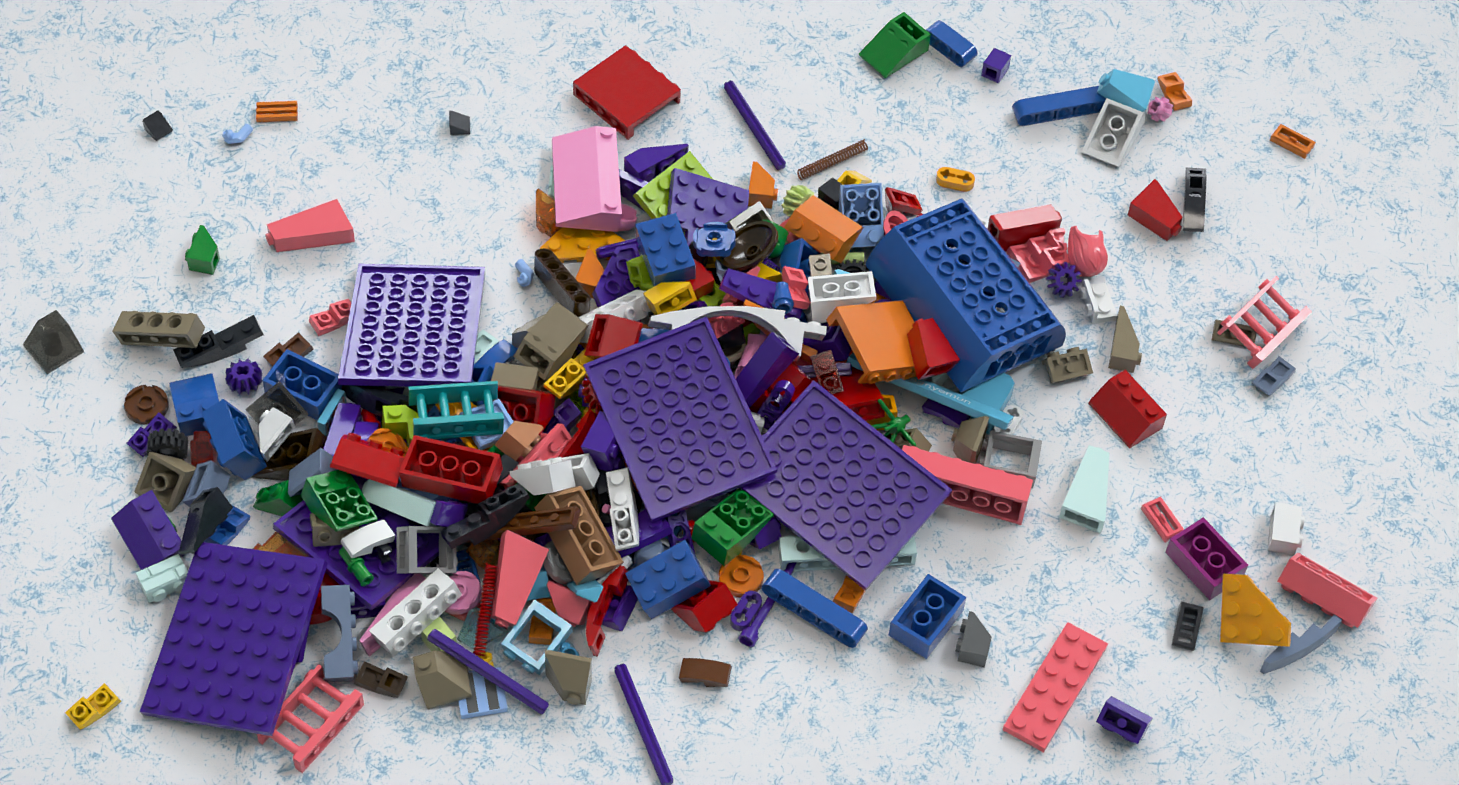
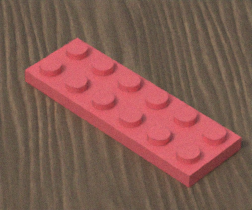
(1055, 687)

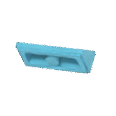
(589, 590)

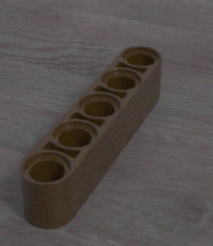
(561, 282)

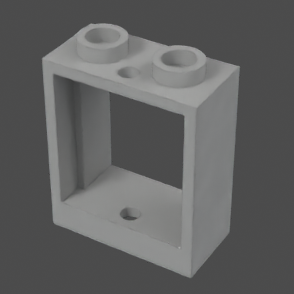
(1013, 444)
(408, 551)

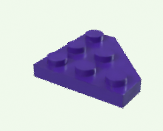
(615, 277)

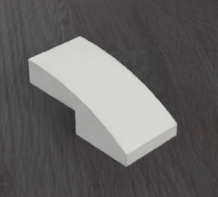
(364, 539)

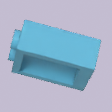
(548, 617)

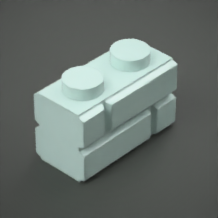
(162, 578)

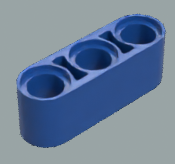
(951, 44)

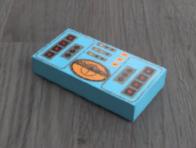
(327, 416)

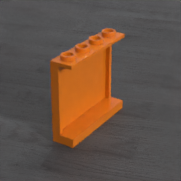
(878, 339)

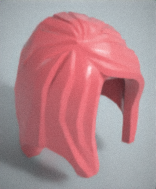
(1087, 252)

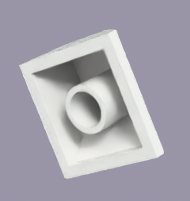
(273, 431)

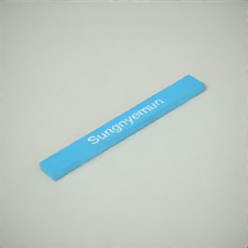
(948, 398)

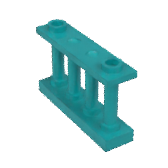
(458, 425)

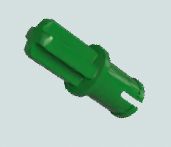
(357, 566)

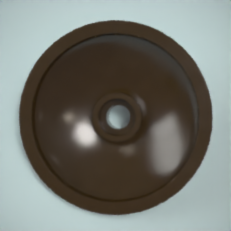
(752, 246)

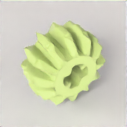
(795, 197)

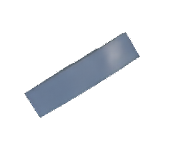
(1300, 646)

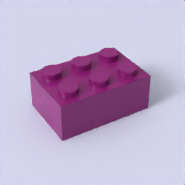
(1205, 557)

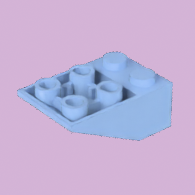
(864, 206)

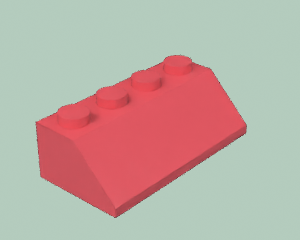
(1327, 590)

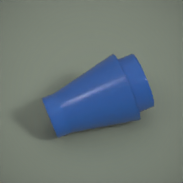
(783, 298)

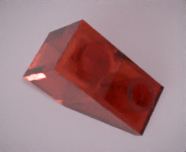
(827, 372)

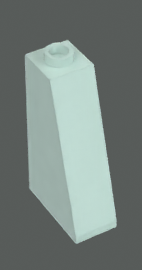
(1088, 492)
(400, 501)

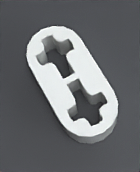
(1012, 409)

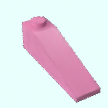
(367, 640)

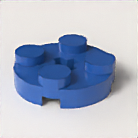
(706, 246)

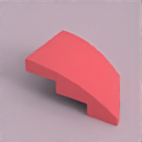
(1040, 254)

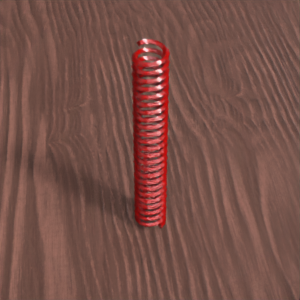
(484, 608)

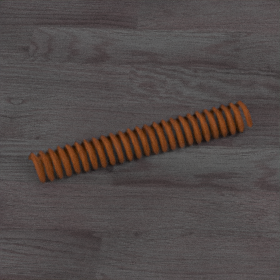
(807, 168)

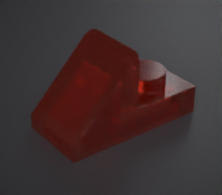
(201, 448)

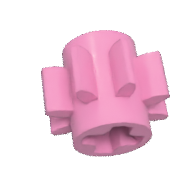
(1160, 109)

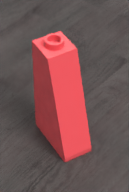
(311, 228)
(517, 571)

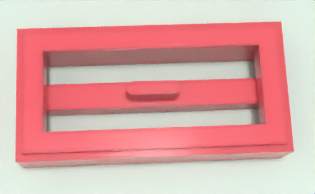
(1155, 516)

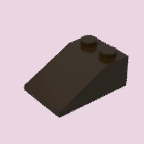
(291, 453)

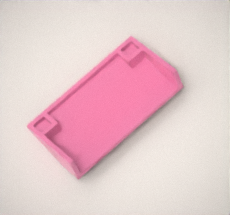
(587, 179)

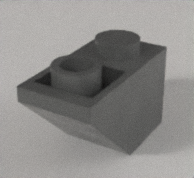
(975, 642)

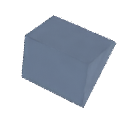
(314, 465)

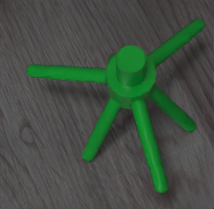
(895, 425)

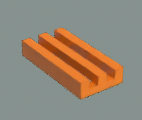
(272, 111)
(1290, 143)

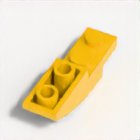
(568, 377)

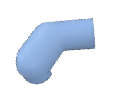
(240, 136)
(526, 273)

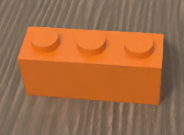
(824, 228)

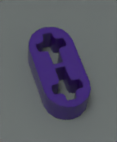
(750, 613)

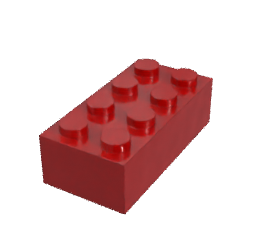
(450, 470)

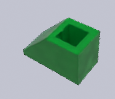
(203, 253)
(276, 499)

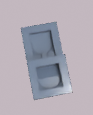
(1274, 376)

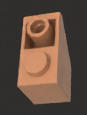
(519, 439)

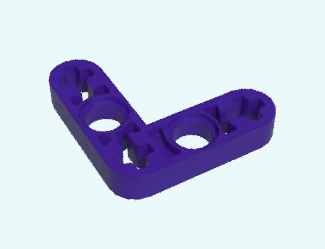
(772, 412)

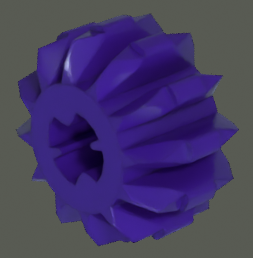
(1061, 271)
(243, 376)

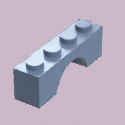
(336, 604)

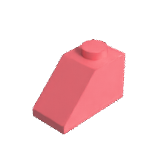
(569, 605)

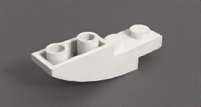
(623, 509)

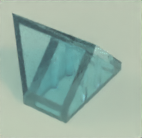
(469, 628)

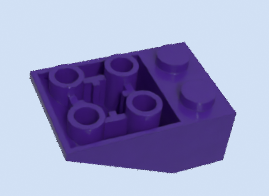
(652, 161)

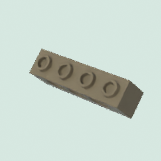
(159, 329)

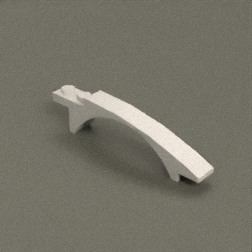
(771, 319)

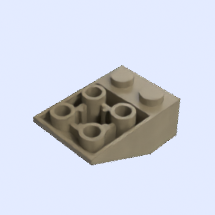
(551, 341)

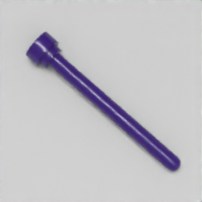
(749, 635)

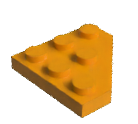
(574, 242)
(1250, 615)

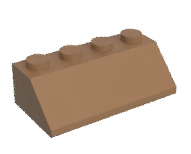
(588, 548)

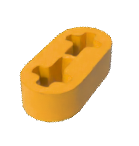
(955, 179)

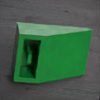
(896, 45)
(337, 500)
(730, 526)

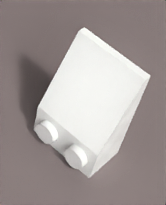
(1114, 132)
(839, 290)

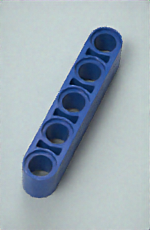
(1058, 106)
(814, 608)

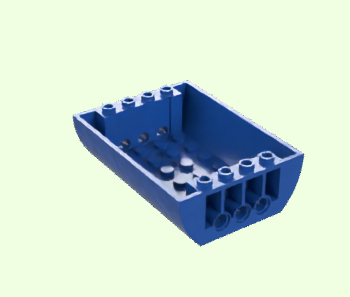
(922, 270)

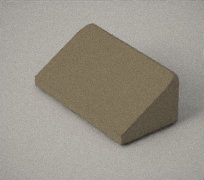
(1228, 337)
(515, 376)

